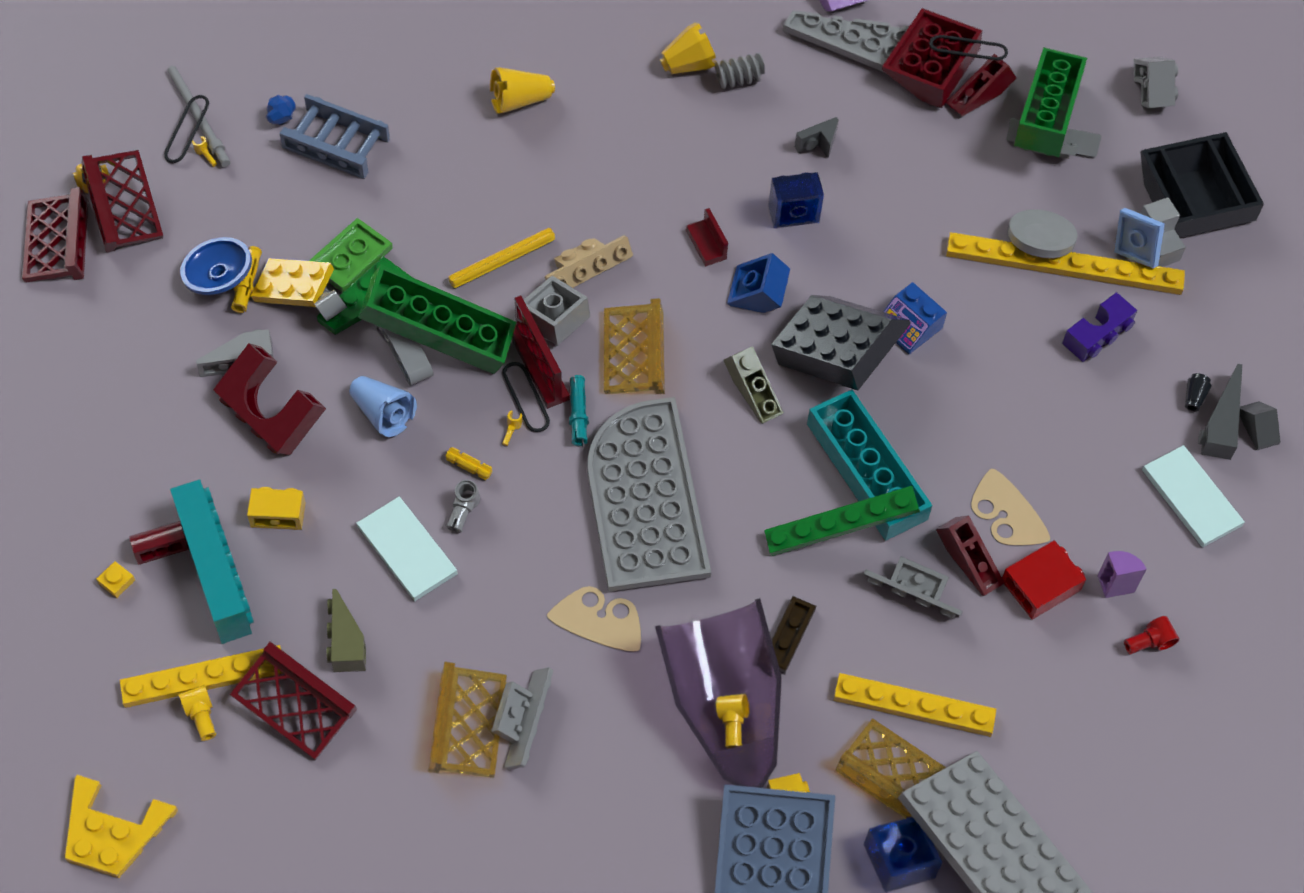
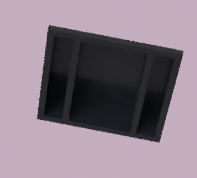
(1202, 182)
(837, 340)

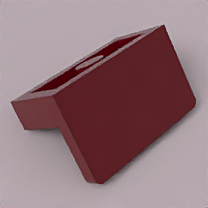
(708, 239)

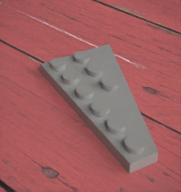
(858, 39)

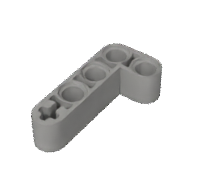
(408, 356)

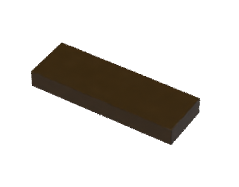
(791, 631)

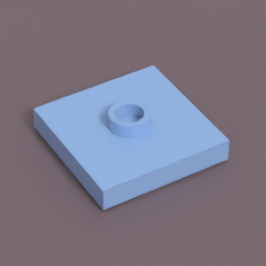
(1139, 238)

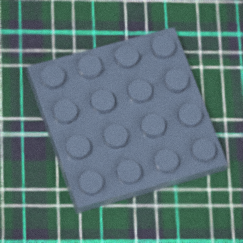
(774, 841)

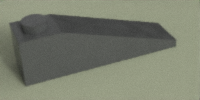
(1221, 432)

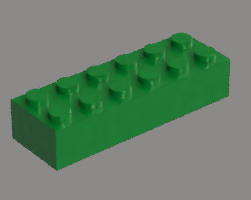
(1050, 102)
(437, 319)

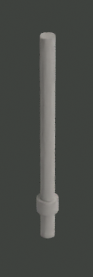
(215, 145)

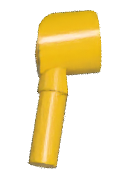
(202, 149)
(513, 424)

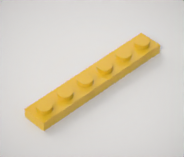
(174, 681)
(915, 704)

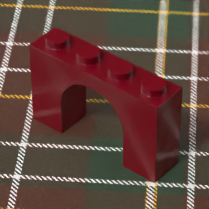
(239, 391)

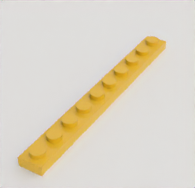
(1071, 265)

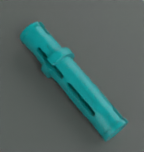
(578, 418)

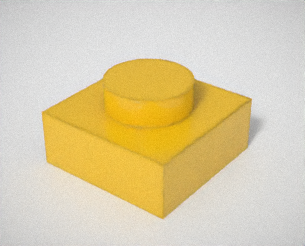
(115, 579)

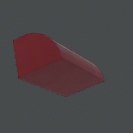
(159, 542)

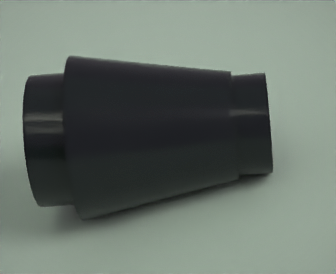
(1197, 390)

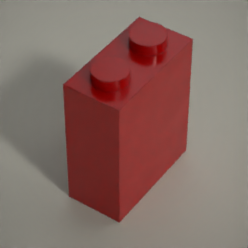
(1043, 579)

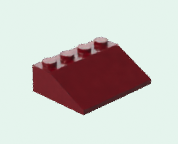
(930, 73)

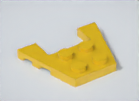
(104, 840)

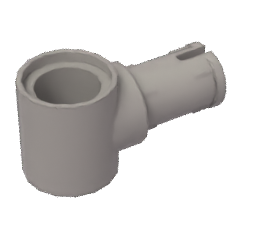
(330, 304)
(462, 505)

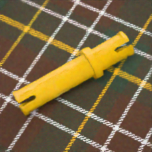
(245, 287)

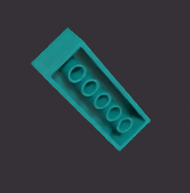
(864, 456)
(213, 561)

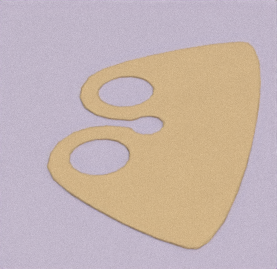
(1025, 522)
(584, 621)

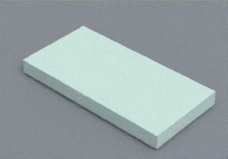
(1193, 496)
(407, 548)

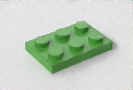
(353, 253)

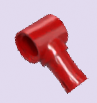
(1157, 634)

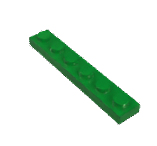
(842, 521)

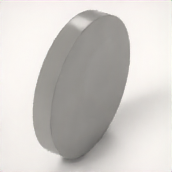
(1042, 233)

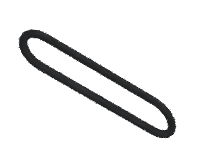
(968, 54)
(193, 133)
(517, 401)

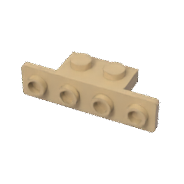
(590, 259)

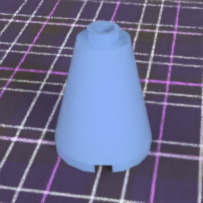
(383, 405)

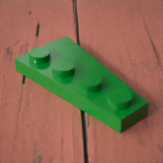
(353, 299)

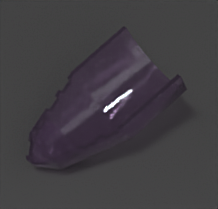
(722, 659)

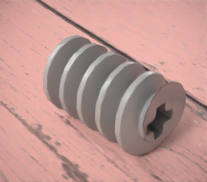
(739, 70)

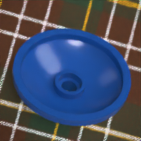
(216, 266)

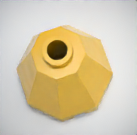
(688, 52)

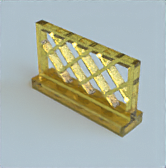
(654, 342)
(444, 717)
(871, 779)

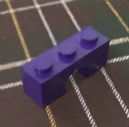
(1087, 339)

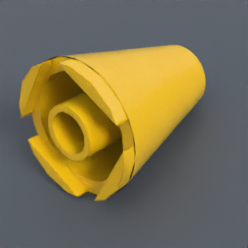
(518, 88)

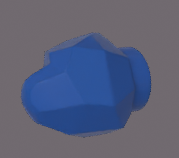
(280, 109)

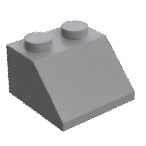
(557, 309)

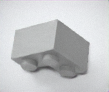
(1156, 80)
(1172, 246)

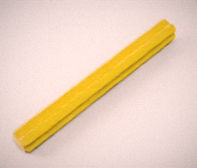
(501, 257)

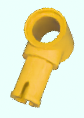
(197, 706)
(732, 711)

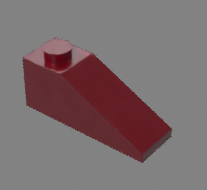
(983, 86)
(970, 553)

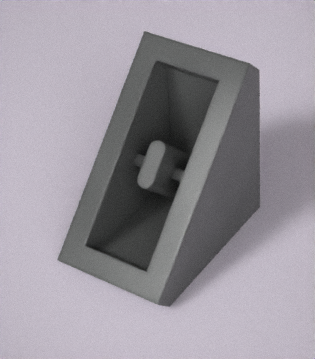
(1261, 424)

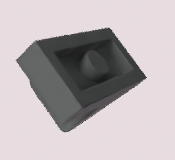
(817, 135)

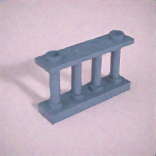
(335, 155)

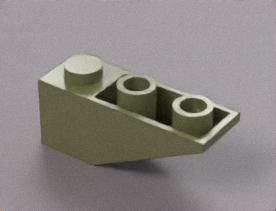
(753, 384)
(347, 641)

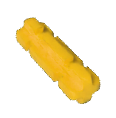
(468, 463)

